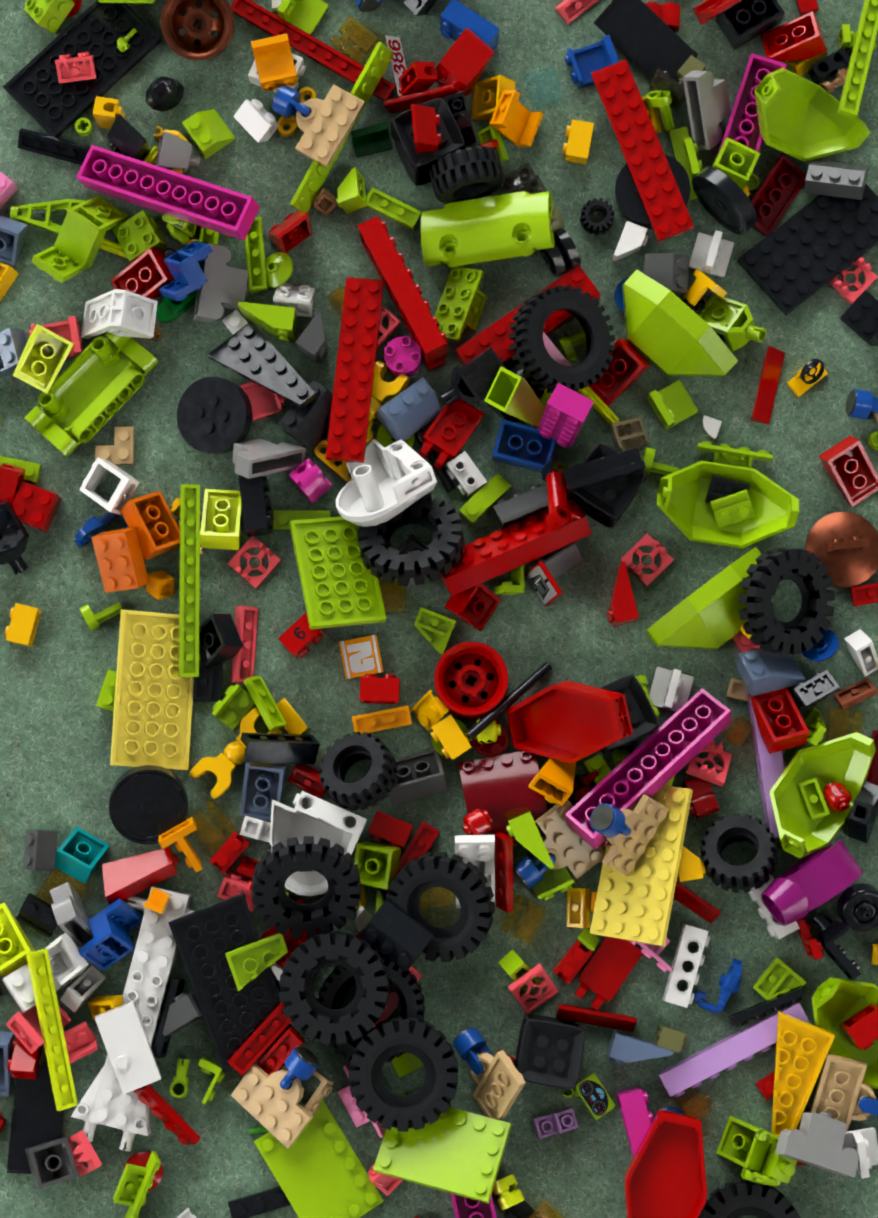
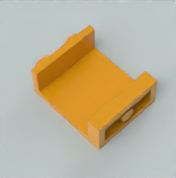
(274, 62)
(515, 120)

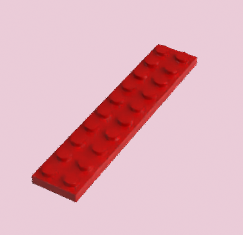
(642, 150)
(355, 370)

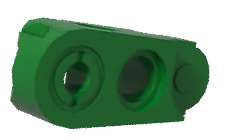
(168, 311)

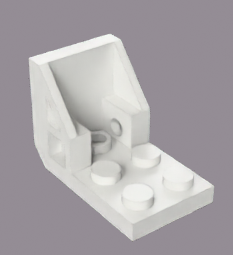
(119, 314)
(480, 852)
(65, 965)

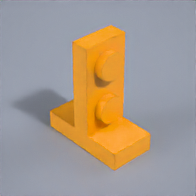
(183, 845)

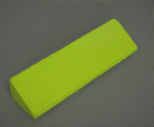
(256, 257)

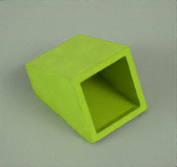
(515, 397)

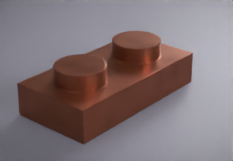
(855, 693)

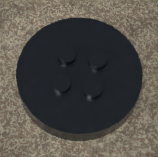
(628, 198)
(724, 200)
(214, 415)
(147, 803)

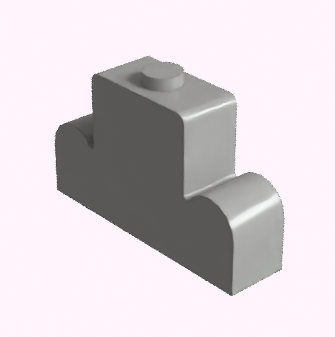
(707, 107)
(223, 286)
(262, 457)
(71, 913)
(819, 1144)

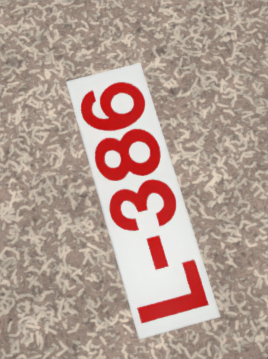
(397, 60)

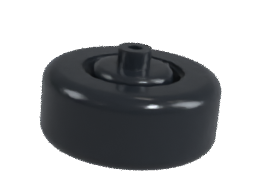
(859, 907)

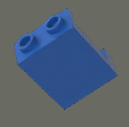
(590, 59)

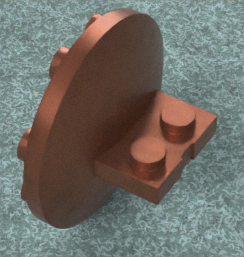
(846, 547)

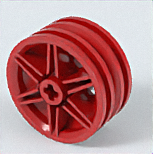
(465, 654)

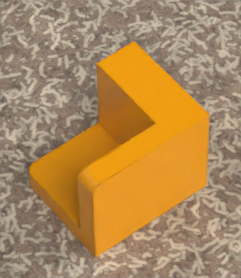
(160, 585)
(158, 900)

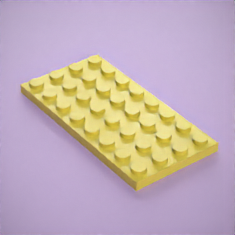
(150, 698)
(641, 903)

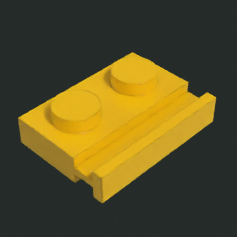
(429, 710)

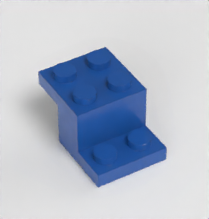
(186, 271)
(111, 934)

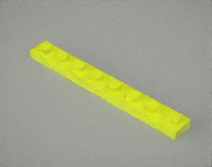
(52, 1029)

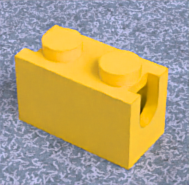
(106, 111)
(579, 141)
(23, 624)
(450, 737)

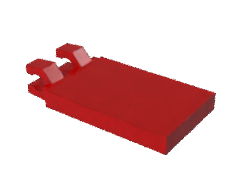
(450, 431)
(607, 969)

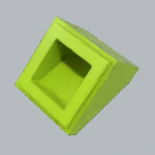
(588, 940)

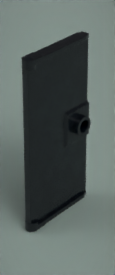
(644, 37)
(33, 1119)

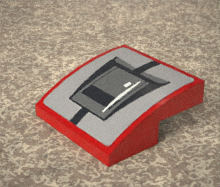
(543, 583)

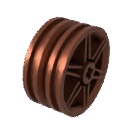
(184, 45)

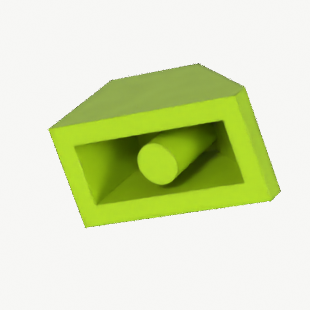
(352, 192)
(516, 968)

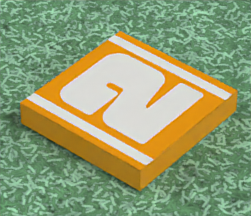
(361, 657)

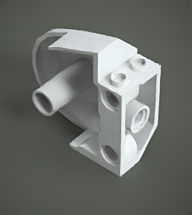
(384, 484)
(317, 819)

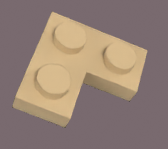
(123, 449)

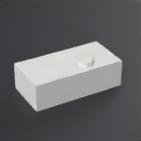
(128, 1047)

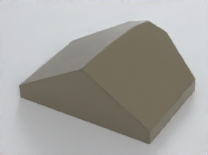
(629, 434)

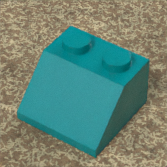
(80, 855)

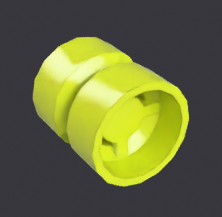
(507, 1192)

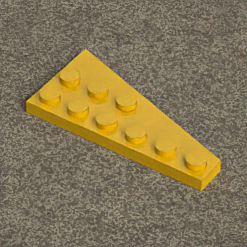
(798, 1061)

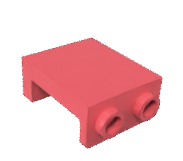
(70, 331)
(263, 401)
(28, 1030)

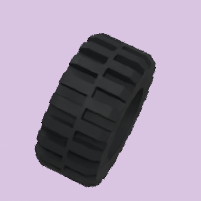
(467, 174)
(369, 788)
(742, 876)

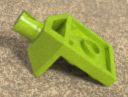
(732, 320)

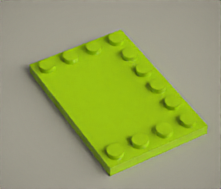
(333, 574)
(451, 1155)
(320, 1171)

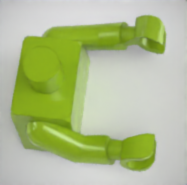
(775, 1168)

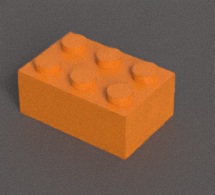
(154, 524)
(120, 559)

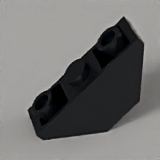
(460, 112)
(864, 813)

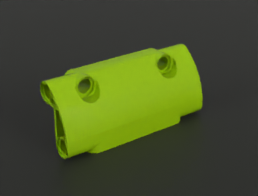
(487, 229)
(91, 391)

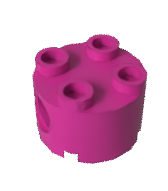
(402, 356)
(310, 480)

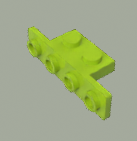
(685, 154)
(738, 457)
(135, 1184)

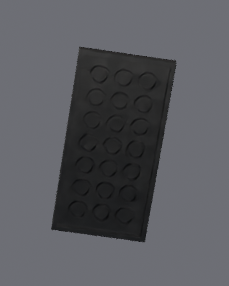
(95, 31)
(813, 247)
(202, 944)

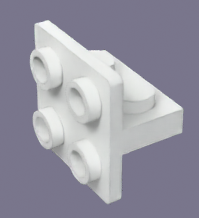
(711, 254)
(297, 297)
(670, 688)
(866, 1146)

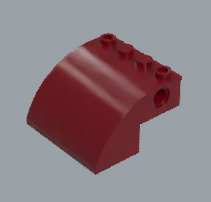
(502, 788)

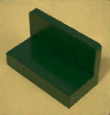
(371, 140)

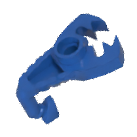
(95, 526)
(729, 984)

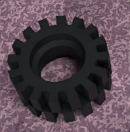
(604, 208)

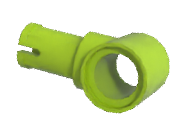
(181, 1078)

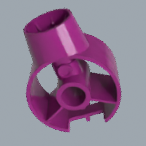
(811, 883)

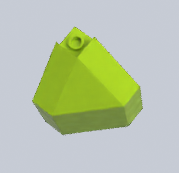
(804, 118)
(671, 332)
(683, 501)
(708, 614)
(838, 761)
(836, 1002)

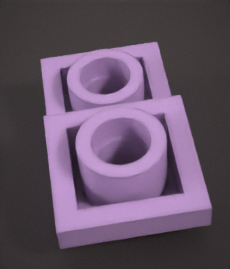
(555, 1123)

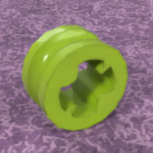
(89, 128)

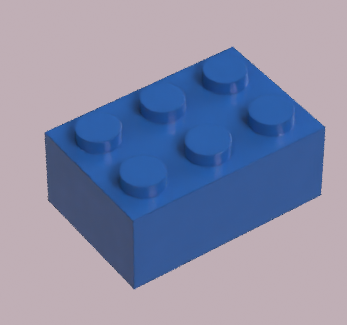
(458, 17)
(522, 446)

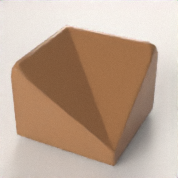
(325, 201)

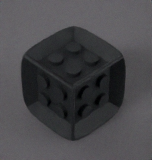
(419, 164)
(608, 499)
(640, 710)
(550, 1051)

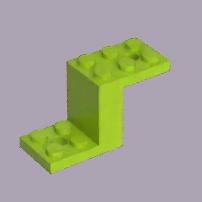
(79, 238)

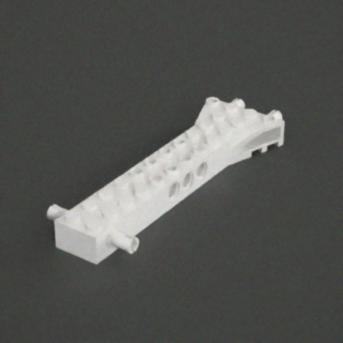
(147, 987)

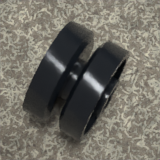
(562, 254)

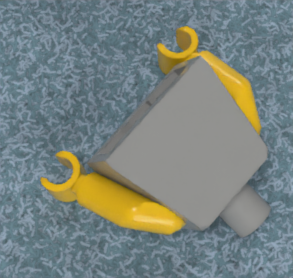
(174, 151)

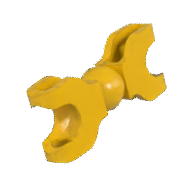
(383, 392)
(226, 762)

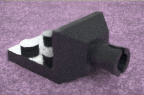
(863, 318)
(473, 379)
(12, 538)
(829, 935)

